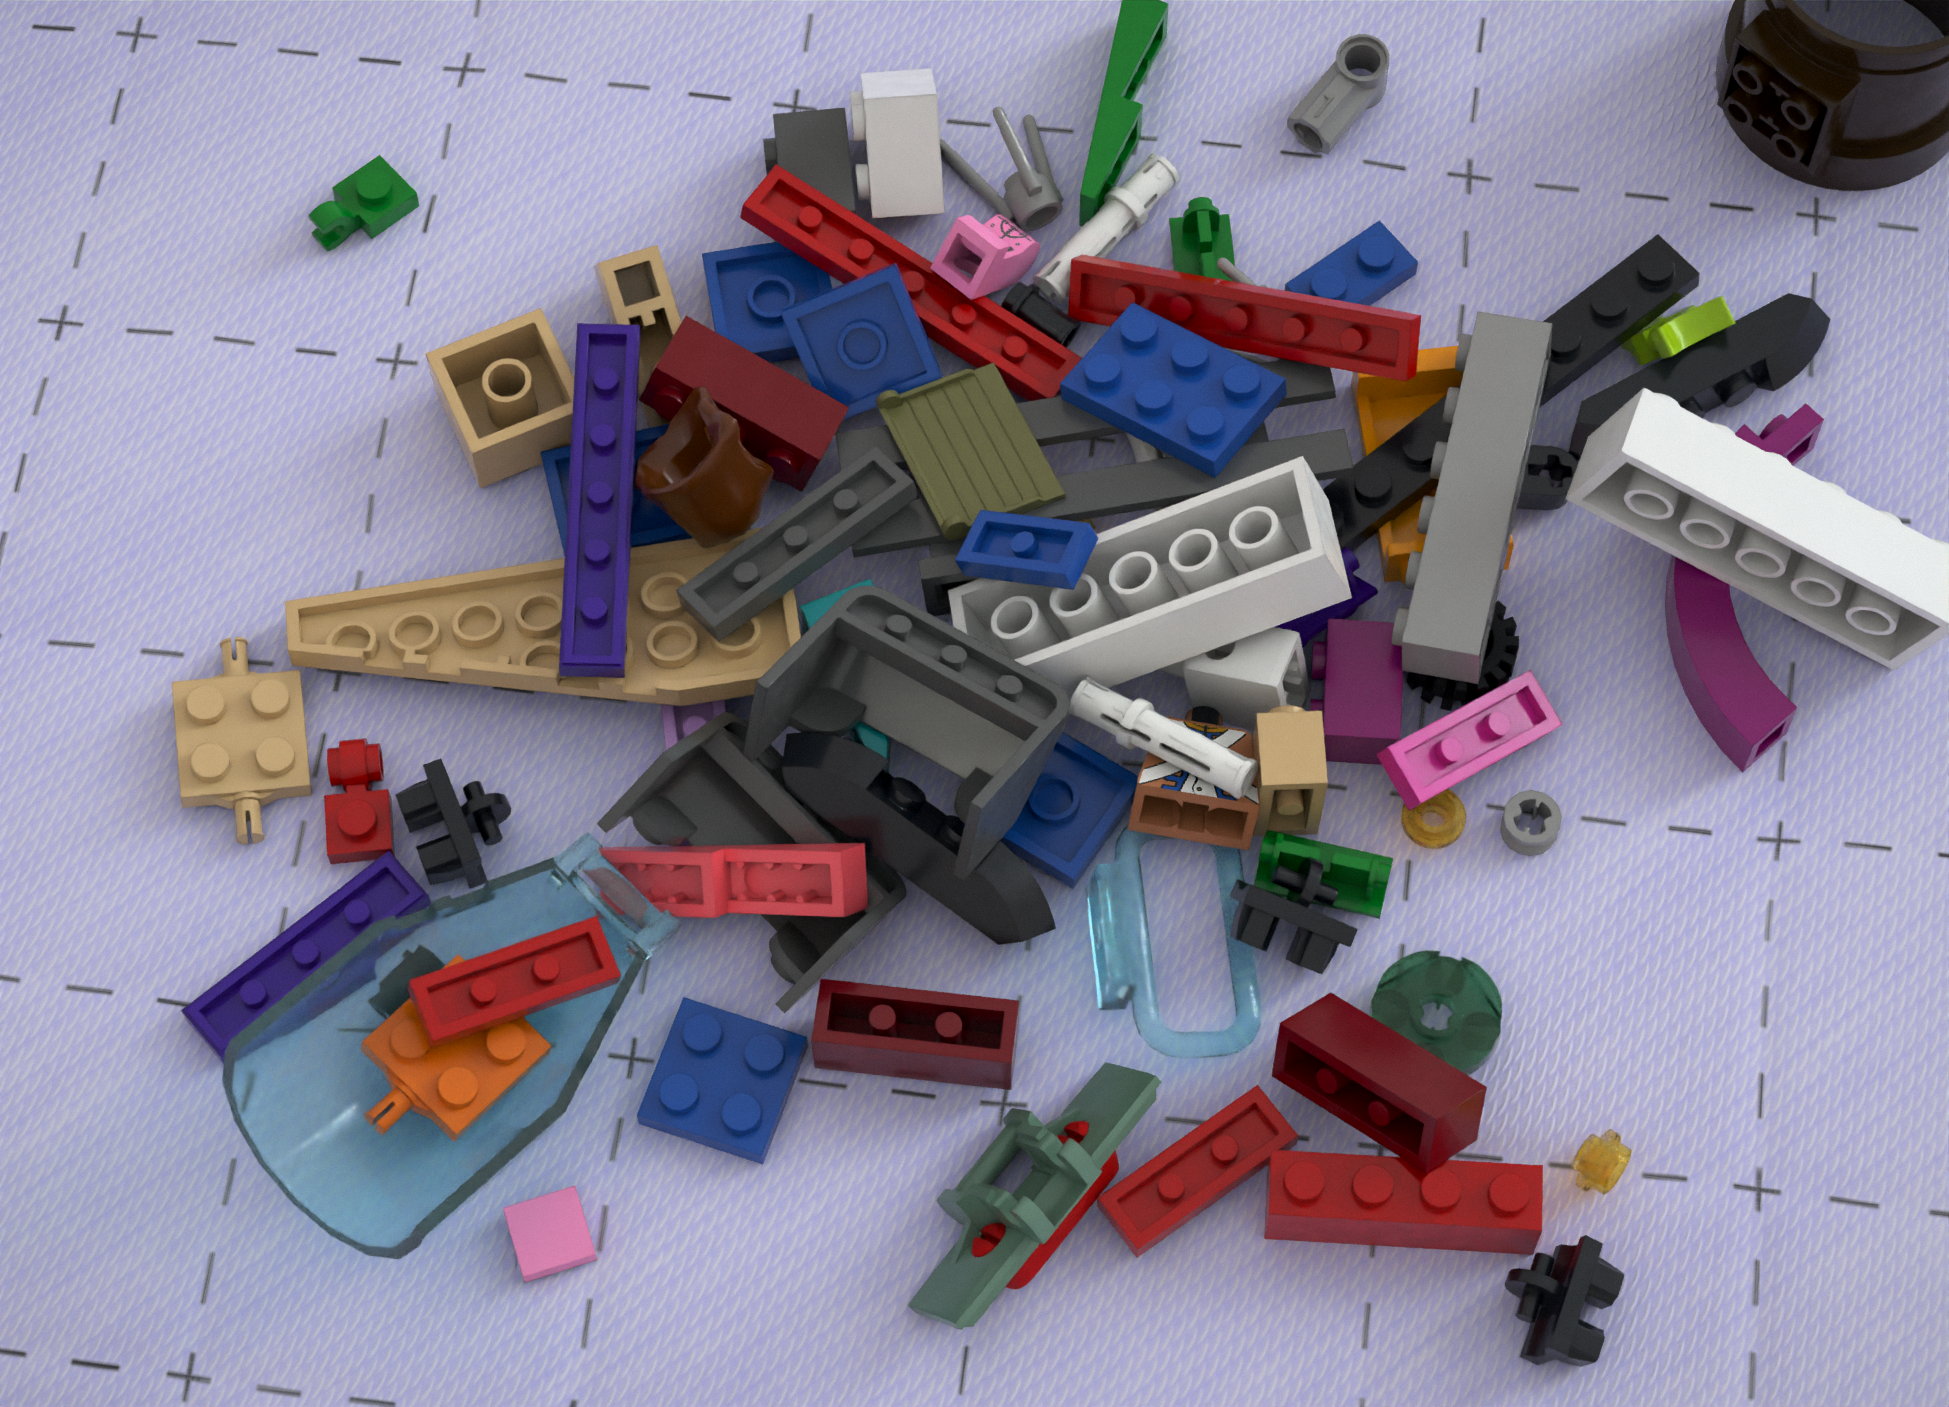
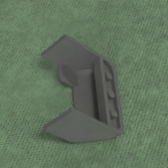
(927, 690)
(718, 797)

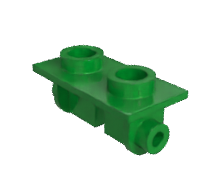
(1201, 239)
(1355, 873)

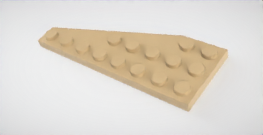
(507, 631)

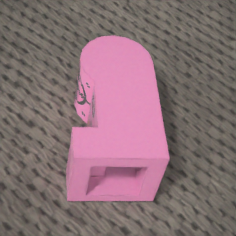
(991, 252)

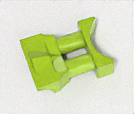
(1679, 330)

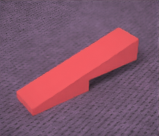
(746, 878)

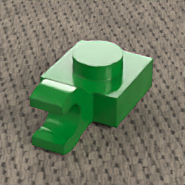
(367, 200)

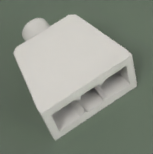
(1247, 676)

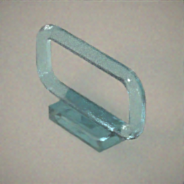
(1125, 956)

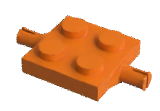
(451, 1081)

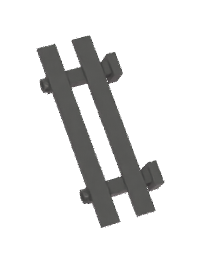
(1099, 490)

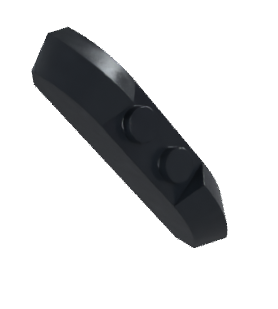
(1724, 368)
(912, 836)

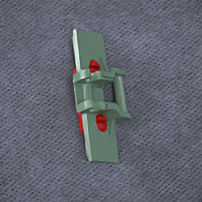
(1014, 1235)

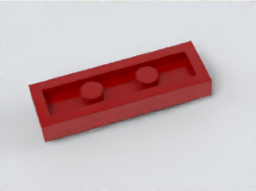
(513, 981)
(1196, 1171)

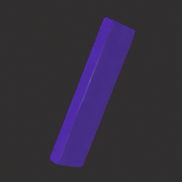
(296, 953)

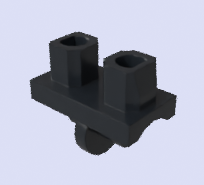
(436, 801)
(1316, 933)
(1554, 1297)

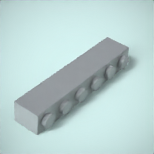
(1475, 497)

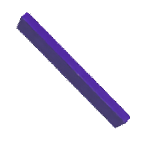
(600, 501)

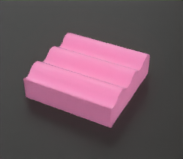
(549, 1234)

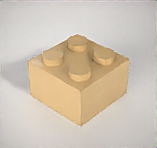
(506, 395)

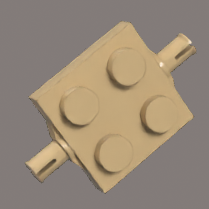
(241, 739)

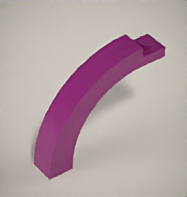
(1711, 657)

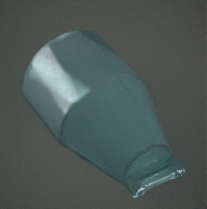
(305, 1084)

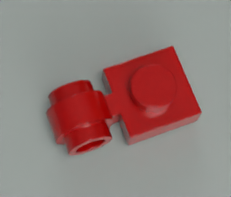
(361, 819)

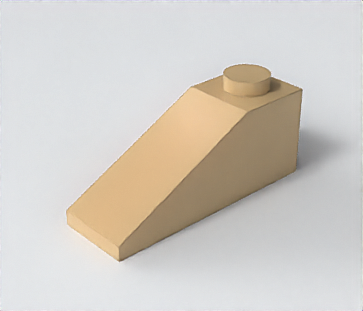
(640, 294)

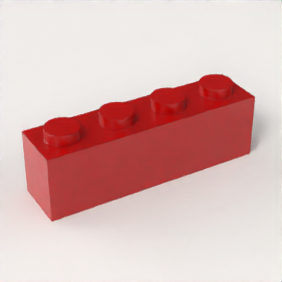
(1402, 1206)

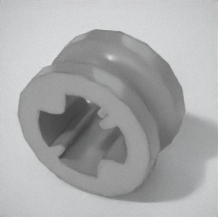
(1538, 804)

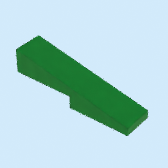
(1118, 123)

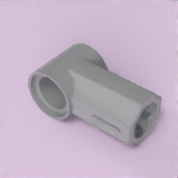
(1340, 95)

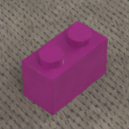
(1359, 689)

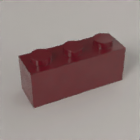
(776, 412)
(915, 1034)
(1379, 1082)

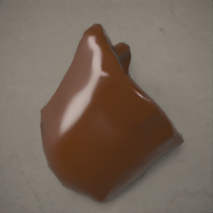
(704, 473)

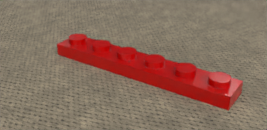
(852, 248)
(1251, 317)

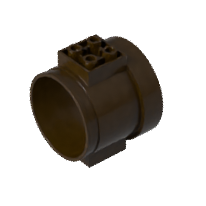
(1834, 105)

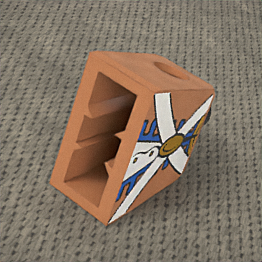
(1188, 807)

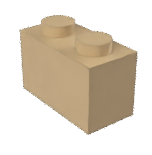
(1290, 770)

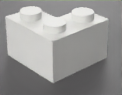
(902, 138)

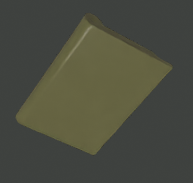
(969, 448)

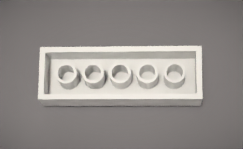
(1766, 528)
(1171, 584)

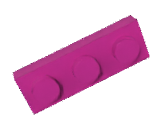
(1469, 740)

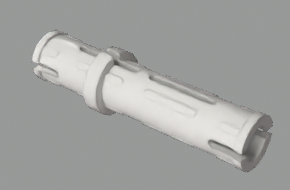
(1123, 211)
(1140, 726)

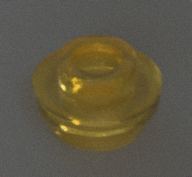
(1449, 808)
(1601, 1162)

